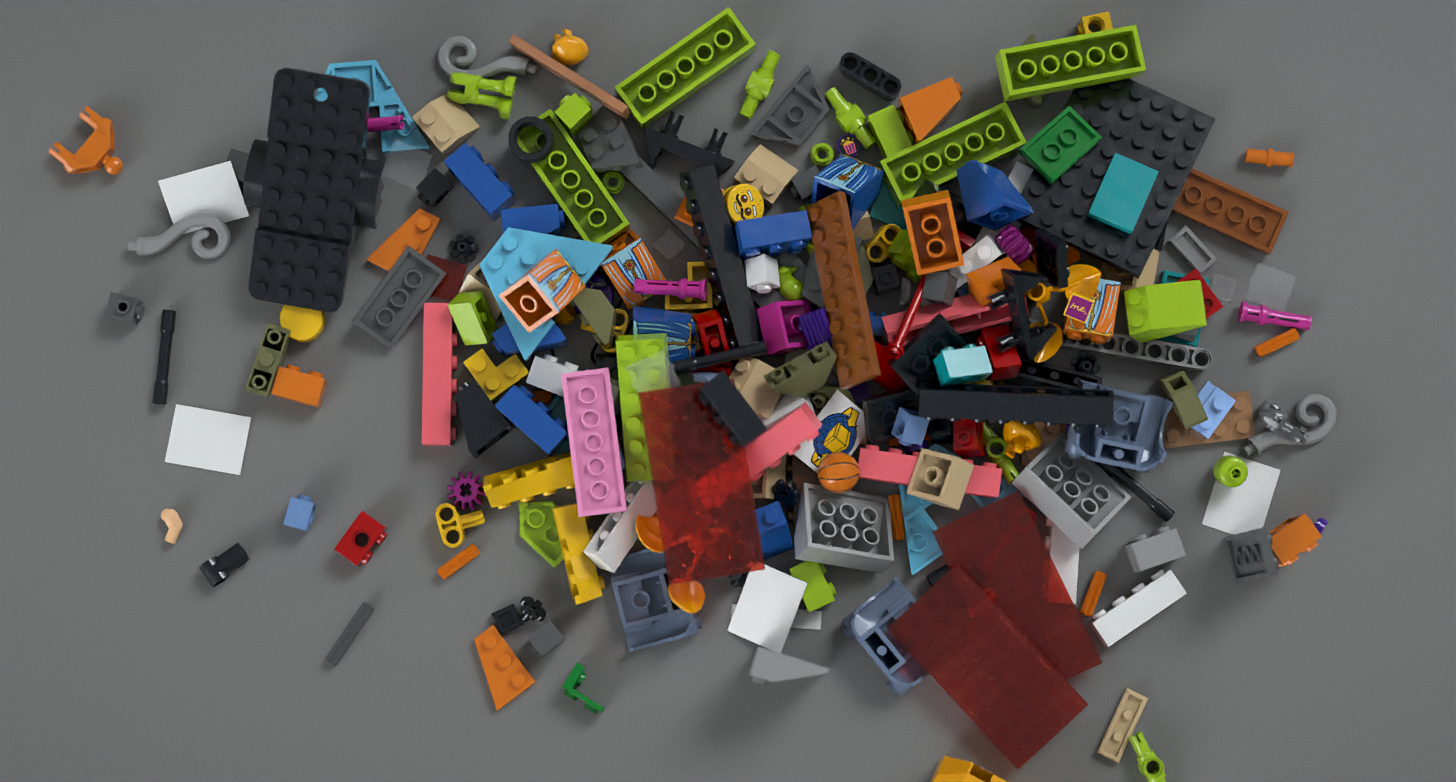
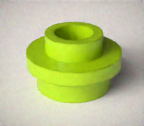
(825, 148)
(613, 175)

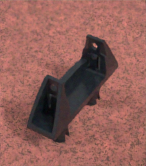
(669, 140)
(1028, 341)

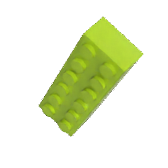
(1070, 63)
(685, 68)
(980, 138)
(574, 184)
(630, 350)

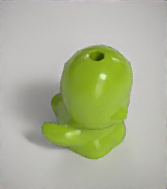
(789, 287)

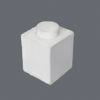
(762, 273)

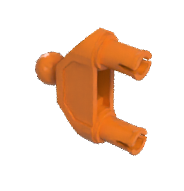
(95, 150)

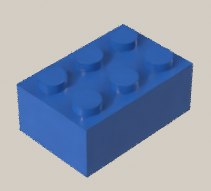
(480, 180)
(773, 235)
(533, 419)

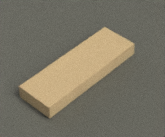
(1122, 725)

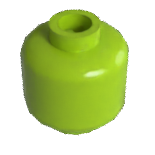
(1230, 471)

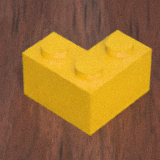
(696, 272)
(499, 379)

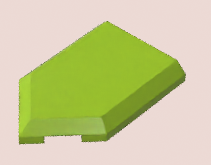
(540, 530)

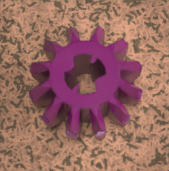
(1014, 244)
(458, 490)

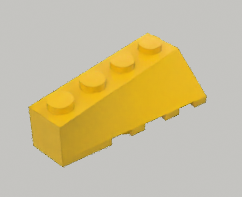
(529, 480)
(573, 539)

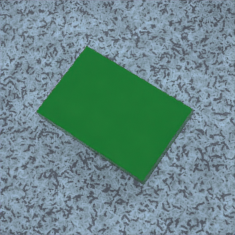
(1060, 145)

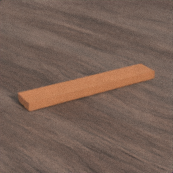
(570, 76)

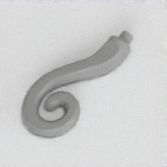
(512, 63)
(158, 243)
(1268, 438)

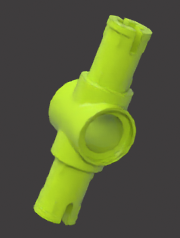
(759, 84)
(850, 118)
(1003, 461)
(1146, 755)

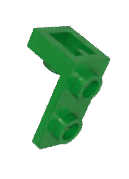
(576, 678)

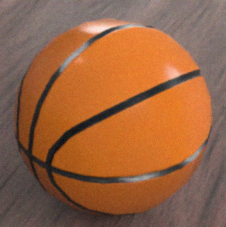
(838, 472)

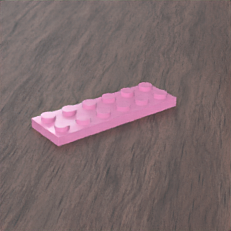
(594, 442)

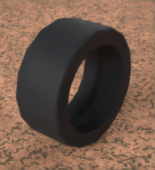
(536, 122)

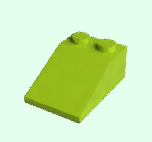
(1164, 309)

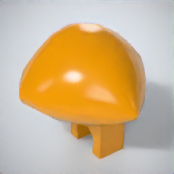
(569, 49)
(1020, 437)

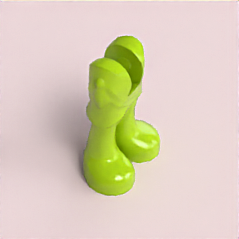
(473, 95)

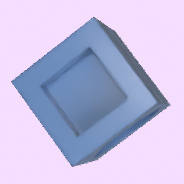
(909, 427)
(300, 513)

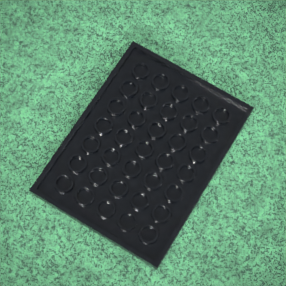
(1139, 127)

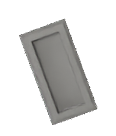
(1192, 250)

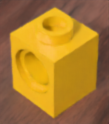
(1102, 20)

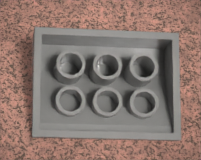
(1071, 491)
(844, 529)
(778, 667)

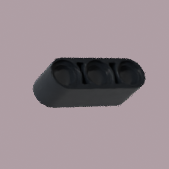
(864, 66)

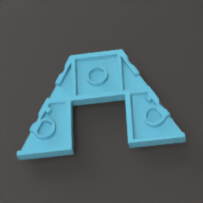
(382, 97)
(521, 250)
(919, 526)

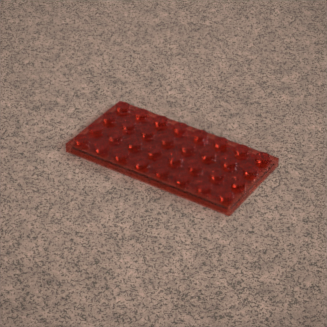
(699, 488)
(1015, 570)
(987, 666)

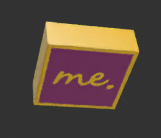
(1078, 307)

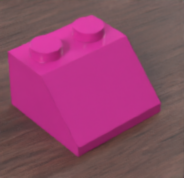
(780, 326)

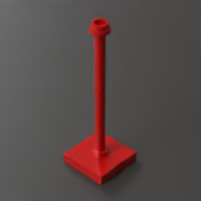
(895, 348)

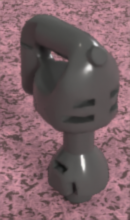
(1275, 417)

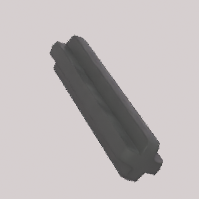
(349, 633)

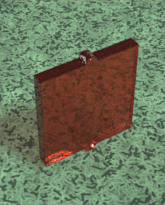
(452, 281)

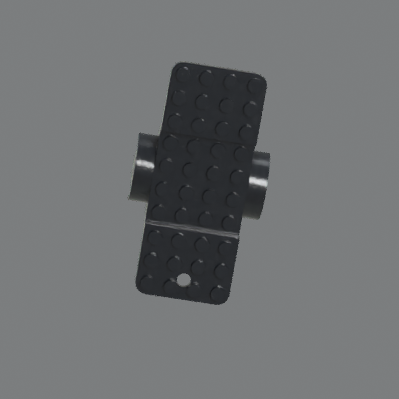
(311, 189)

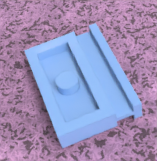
(1216, 405)

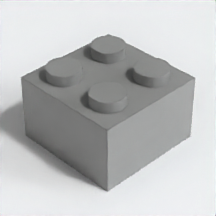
(1155, 550)

